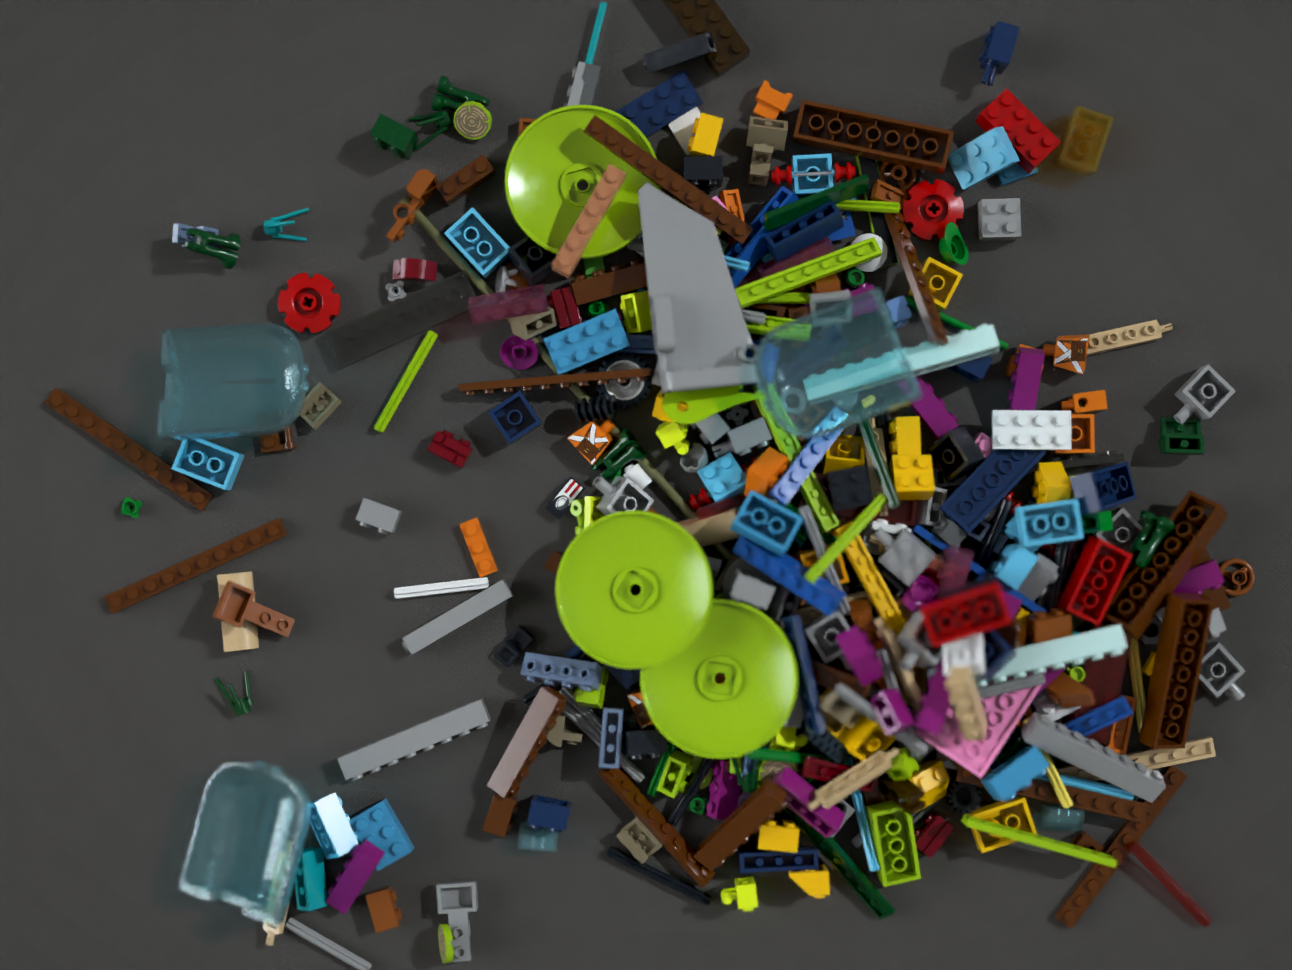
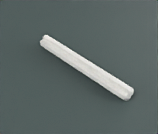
(441, 588)

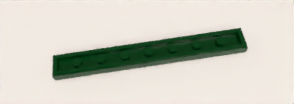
(845, 867)

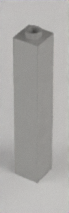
(456, 617)

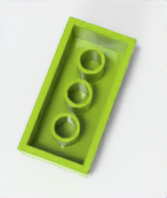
(894, 843)

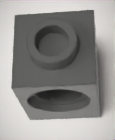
(948, 532)

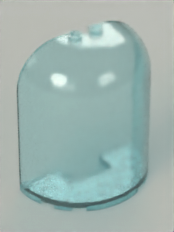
(835, 368)
(231, 381)
(249, 839)

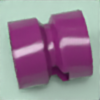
(919, 593)

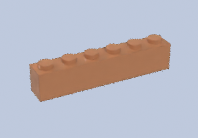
(589, 221)

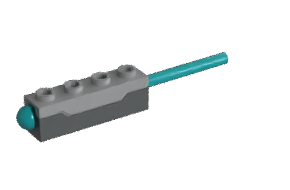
(585, 74)

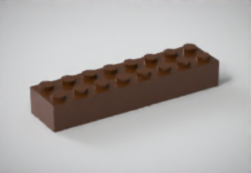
(873, 136)
(1147, 588)
(1176, 670)

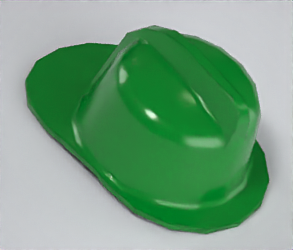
(953, 246)

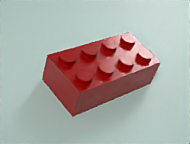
(1027, 134)
(1094, 580)
(965, 613)

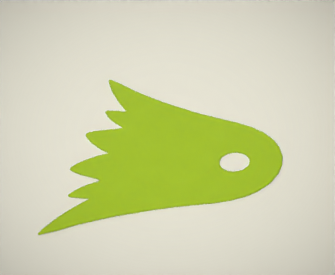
(703, 402)

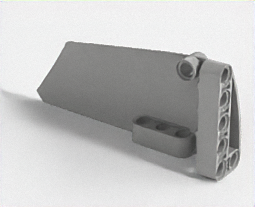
(692, 299)

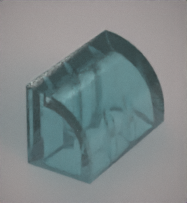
(1062, 819)
(537, 839)

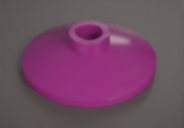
(519, 359)

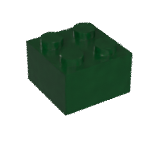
(394, 136)

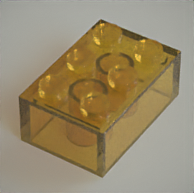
(1084, 141)

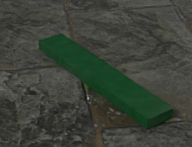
(800, 207)

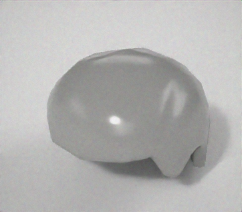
(694, 459)

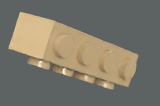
(967, 703)

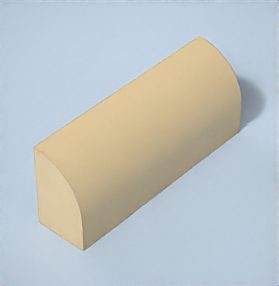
(712, 529)
(246, 636)

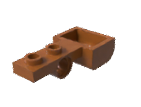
(419, 190)
(238, 605)

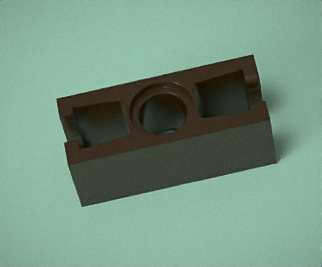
(902, 793)

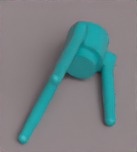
(274, 226)

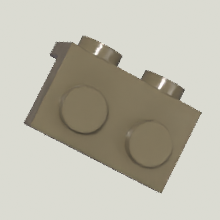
(319, 405)
(638, 840)

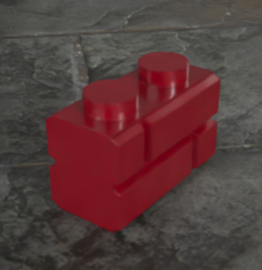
(565, 308)
(450, 449)
(932, 834)

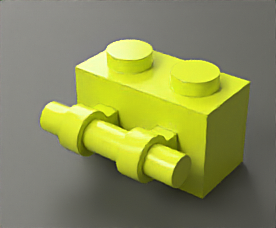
(636, 312)
(673, 434)
(787, 741)
(743, 893)

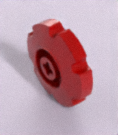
(942, 199)
(295, 301)

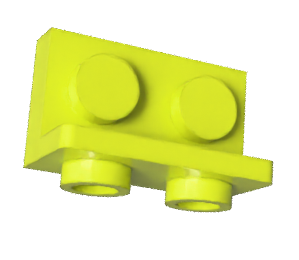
(591, 512)

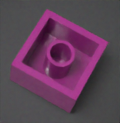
(860, 655)

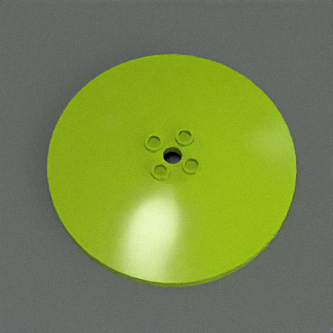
(550, 163)
(598, 580)
(743, 710)

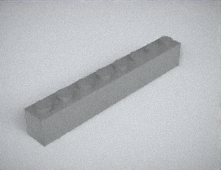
(413, 739)
(1093, 757)

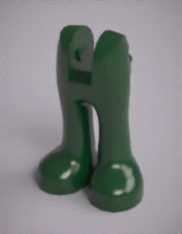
(445, 88)
(201, 246)
(635, 452)
(1143, 552)

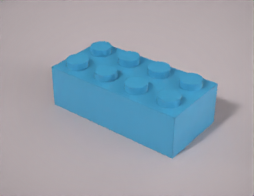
(587, 341)

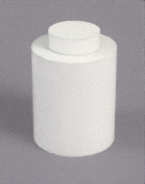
(637, 475)

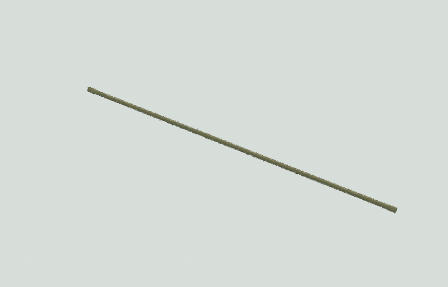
(577, 390)

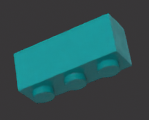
(311, 881)

